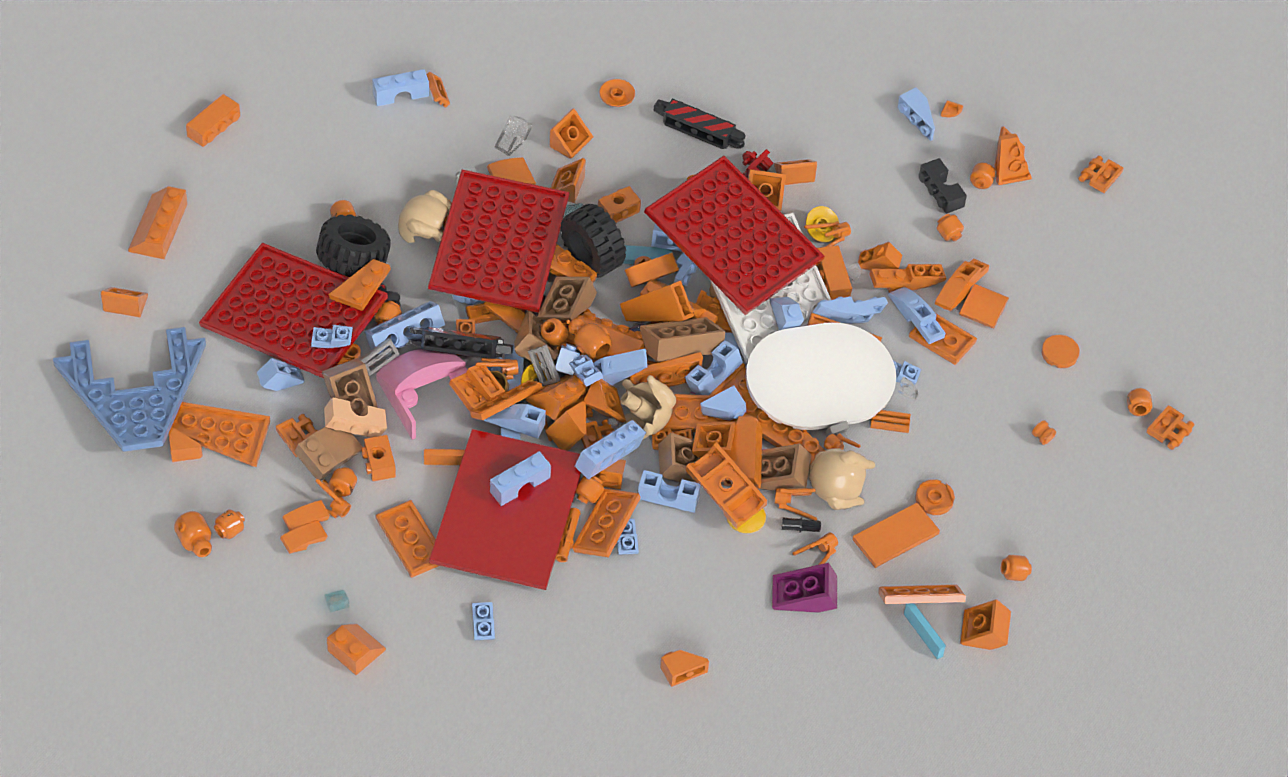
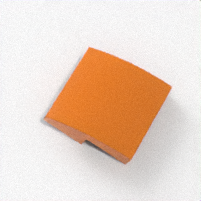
(512, 169)
(984, 306)
(476, 386)

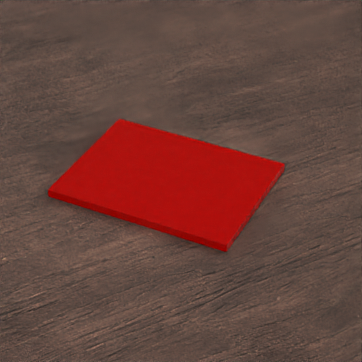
(734, 234)
(499, 241)
(278, 304)
(513, 539)

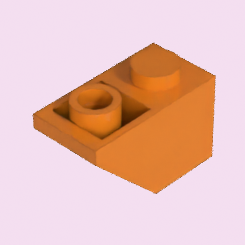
(880, 257)

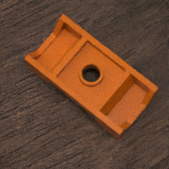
(741, 499)

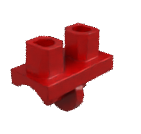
(753, 162)

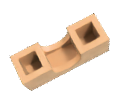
(341, 417)

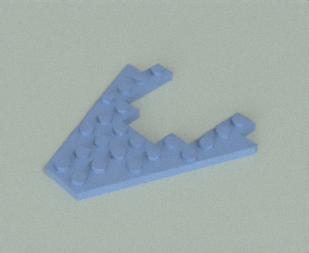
(139, 415)

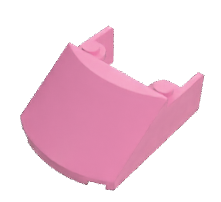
(412, 371)

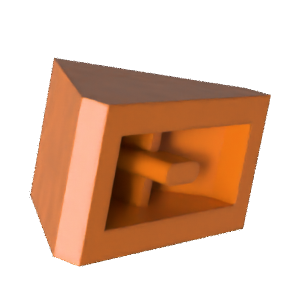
(183, 447)

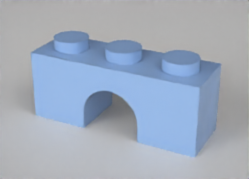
(389, 86)
(725, 361)
(507, 484)
(655, 490)

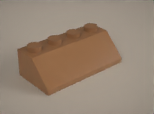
(681, 338)

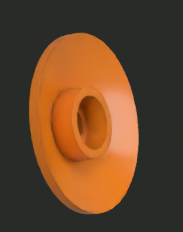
(617, 92)

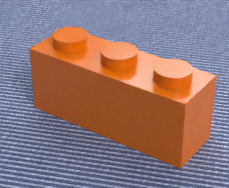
(213, 120)
(834, 272)

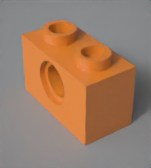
(621, 204)
(379, 448)

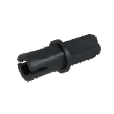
(801, 524)

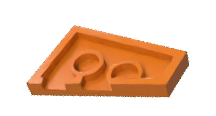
(1011, 161)
(362, 285)

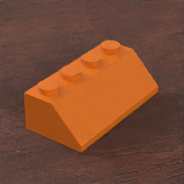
(159, 223)
(622, 338)
(560, 396)

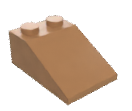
(568, 298)
(530, 337)
(350, 383)
(327, 451)
(674, 456)
(785, 467)

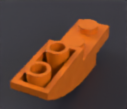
(913, 277)
(960, 283)

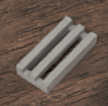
(376, 350)
(547, 365)

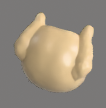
(424, 216)
(649, 404)
(839, 477)

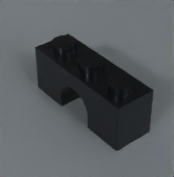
(934, 176)

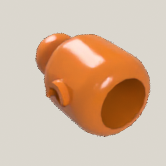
(590, 338)
(194, 533)

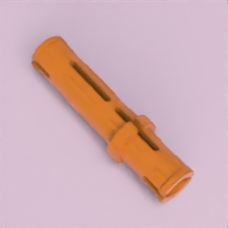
(567, 538)

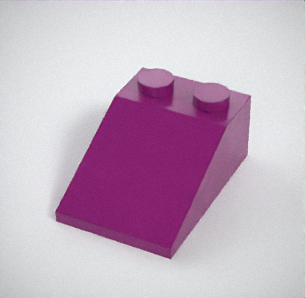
(805, 589)

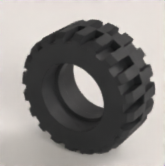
(593, 239)
(351, 243)

